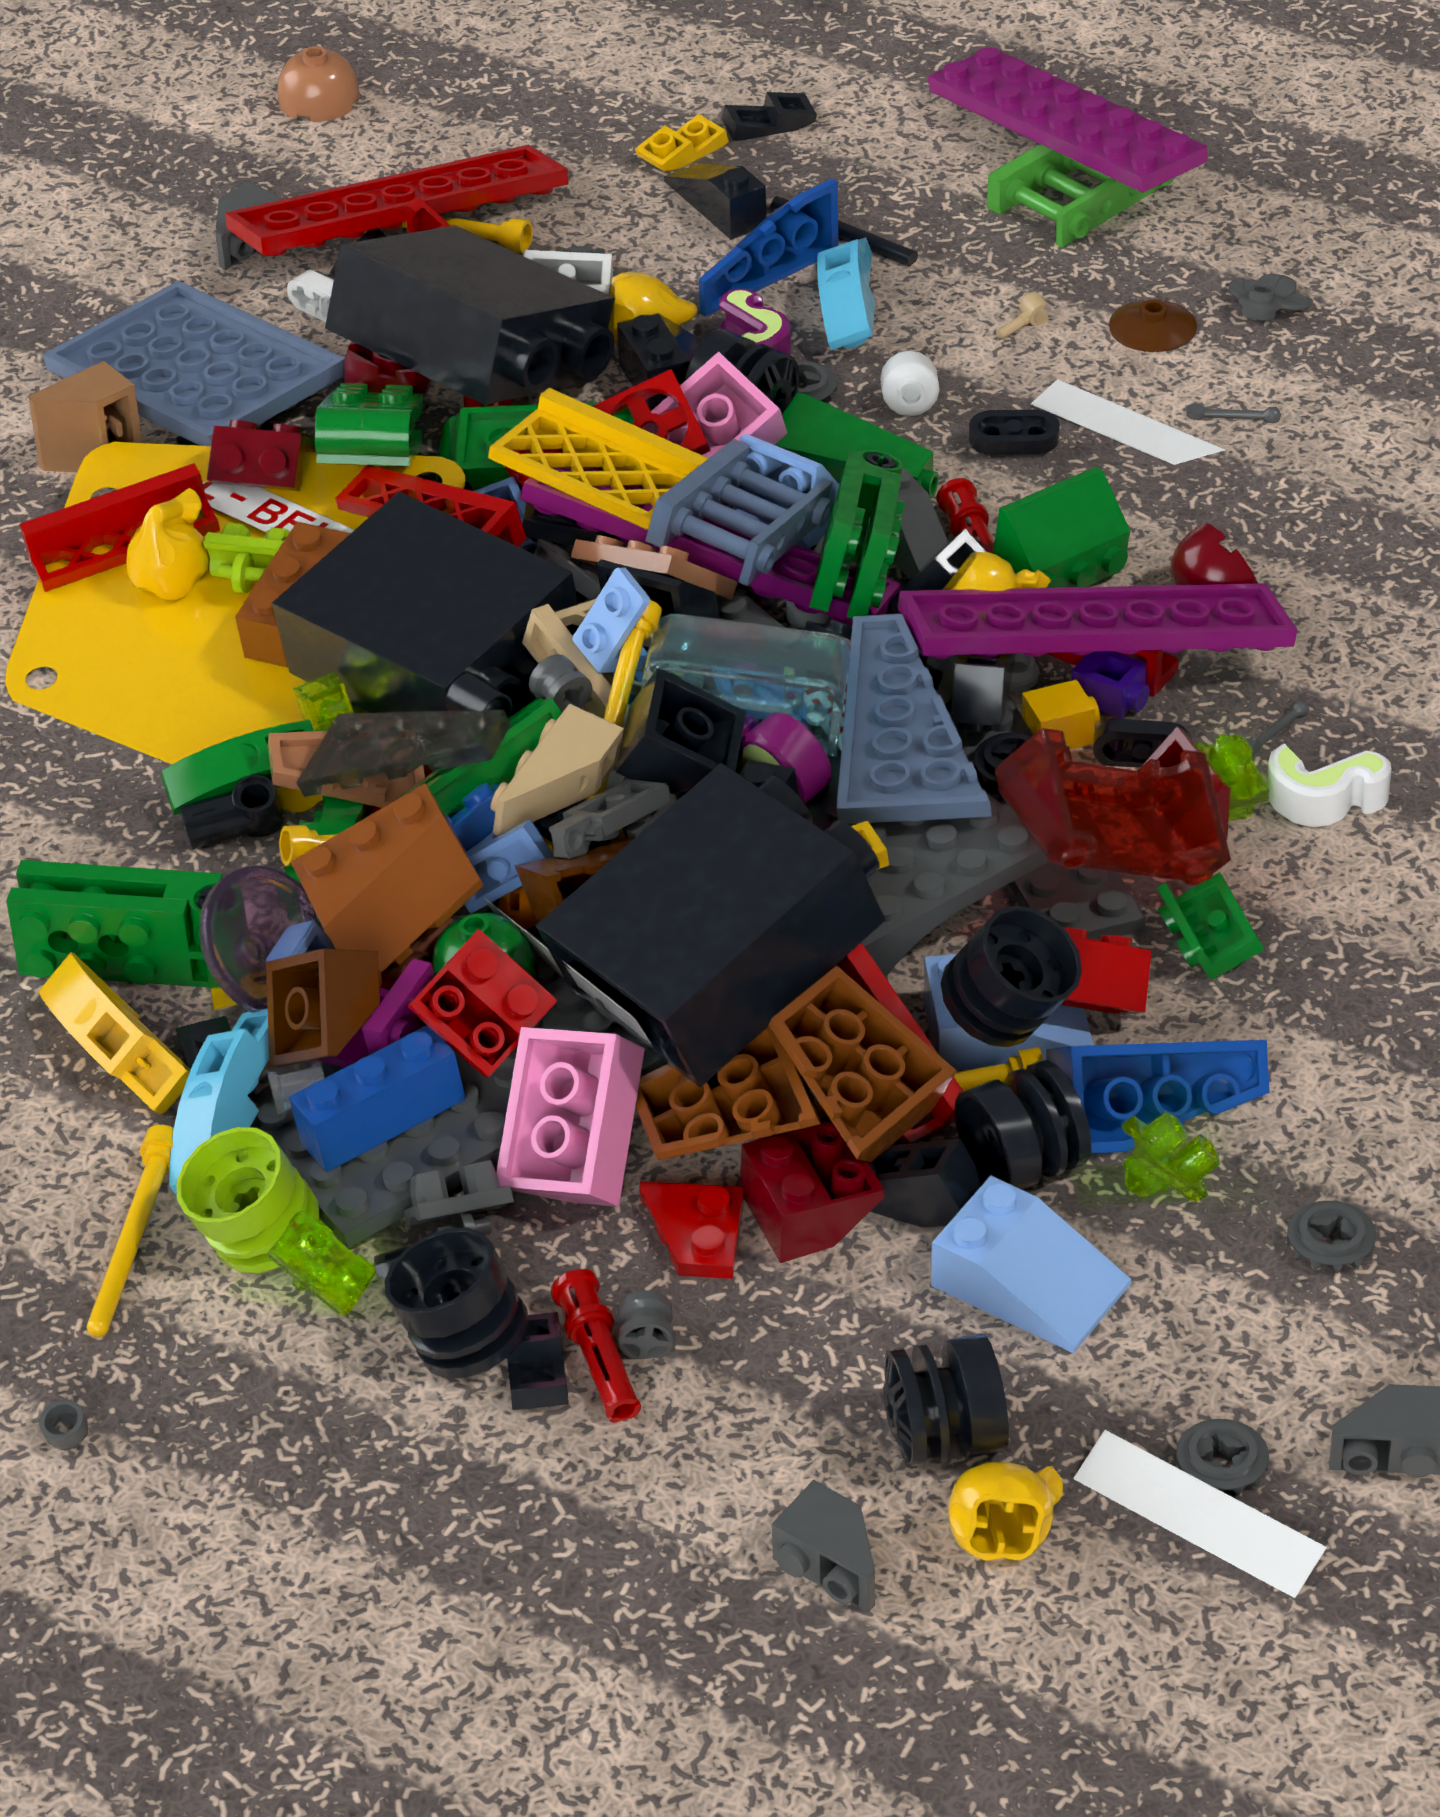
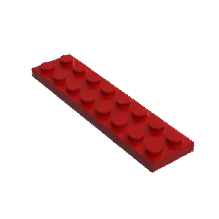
(382, 201)

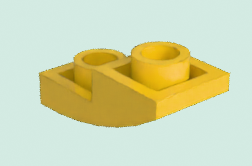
(678, 148)

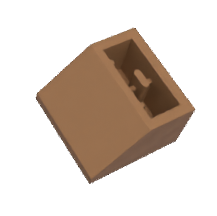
(82, 415)

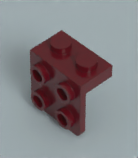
(258, 457)

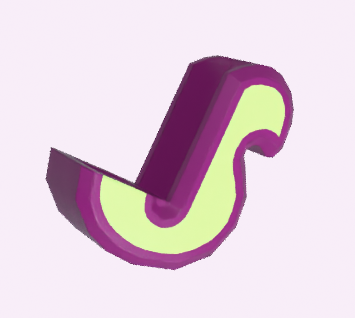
(751, 320)
(787, 743)

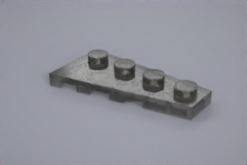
(399, 744)

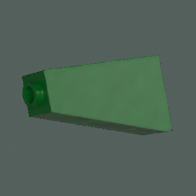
(828, 435)

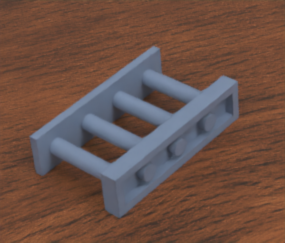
(720, 481)

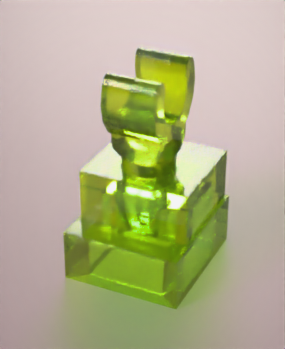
(323, 700)

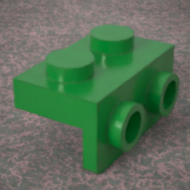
(1212, 926)

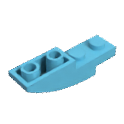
(846, 293)
(219, 1087)

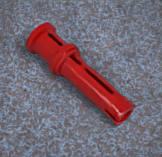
(968, 507)
(590, 1326)

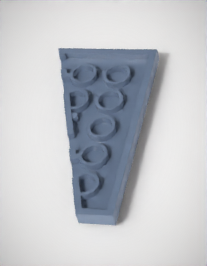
(898, 737)

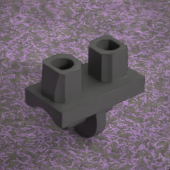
(480, 1195)

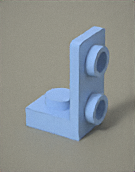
(612, 621)

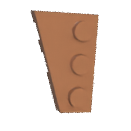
(668, 562)
(292, 752)

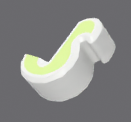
(1328, 792)

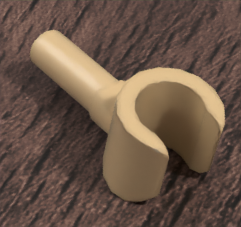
(1032, 312)

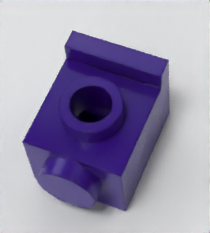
(1113, 681)

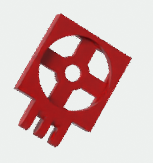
(635, 400)

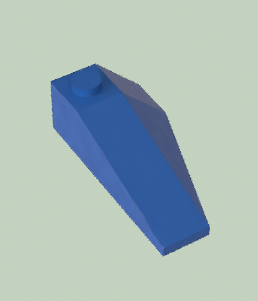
(776, 247)
(1160, 1078)

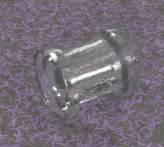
(291, 1083)

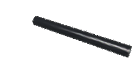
(877, 244)

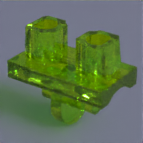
(1233, 762)
(1162, 1162)
(322, 1263)

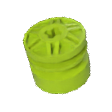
(243, 1196)

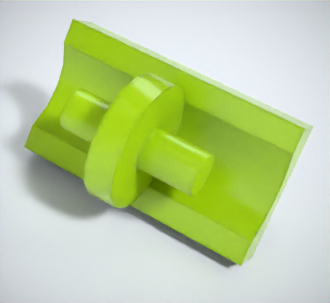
(240, 556)

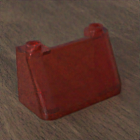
(1116, 817)

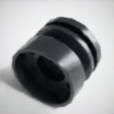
(768, 369)
(1011, 976)
(1024, 1125)
(456, 1303)
(934, 1402)

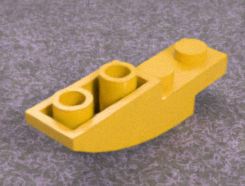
(114, 1034)

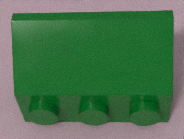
(1066, 532)

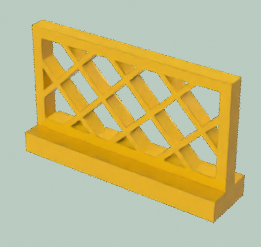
(595, 440)

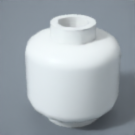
(909, 383)

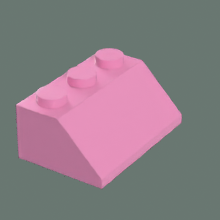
(570, 1115)

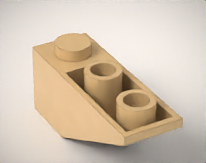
(563, 769)

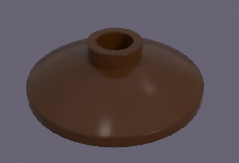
(1153, 325)

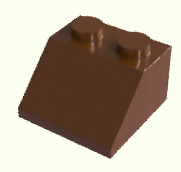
(319, 1002)

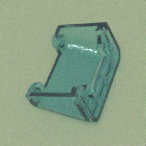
(758, 668)

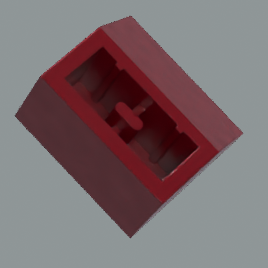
(806, 1189)

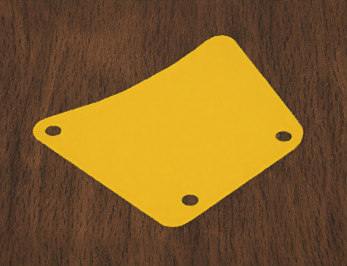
(160, 668)

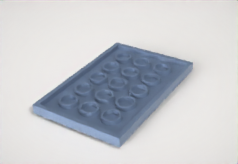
(200, 362)

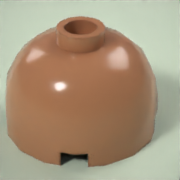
(317, 85)

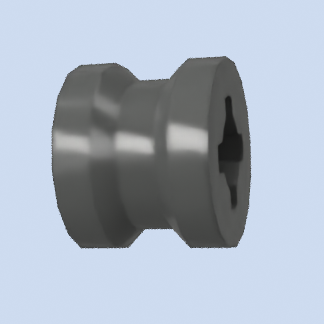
(558, 680)
(645, 1325)

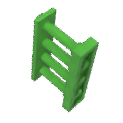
(1044, 168)

